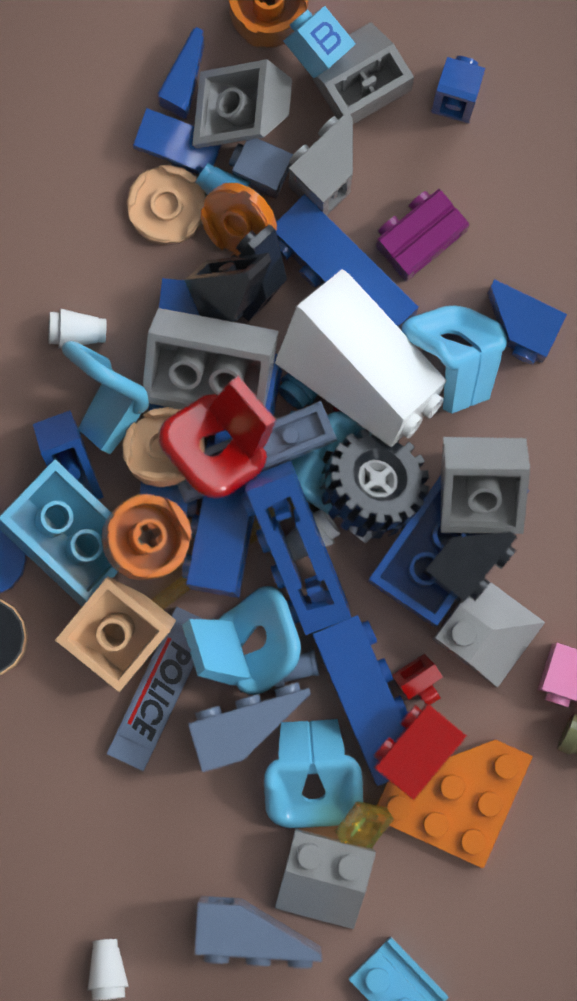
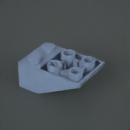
(235, 734)
(242, 930)

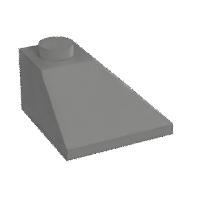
(240, 103)
(489, 633)

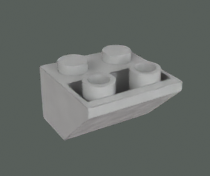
(365, 76)
(326, 167)

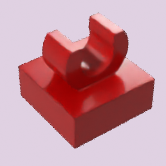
(418, 679)

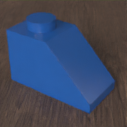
(458, 88)
(527, 322)
(61, 440)

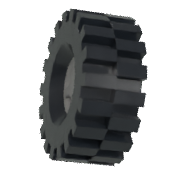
(370, 463)

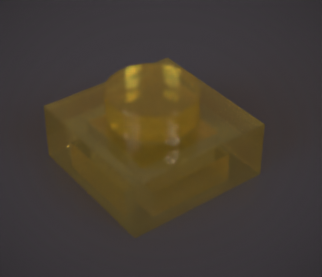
(364, 825)

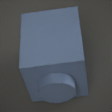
(261, 165)

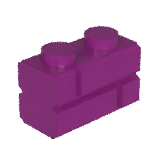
(421, 234)

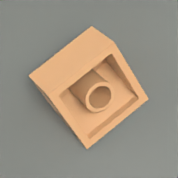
(116, 632)

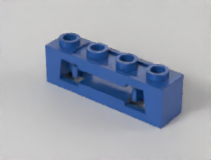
(319, 607)

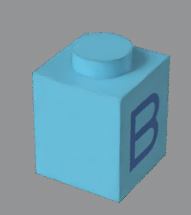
(318, 40)

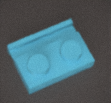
(395, 977)

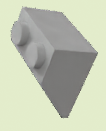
(484, 485)
(325, 878)

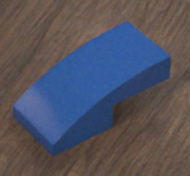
(173, 142)

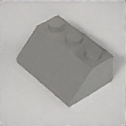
(202, 355)

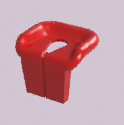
(230, 411)

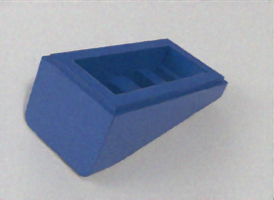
(180, 83)

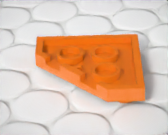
(463, 801)

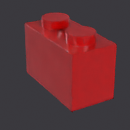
(418, 750)

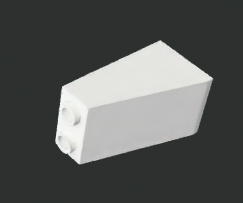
(360, 361)

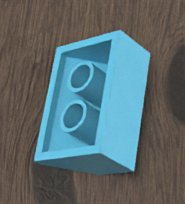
(61, 531)

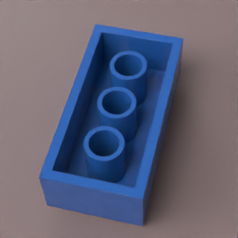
(402, 568)

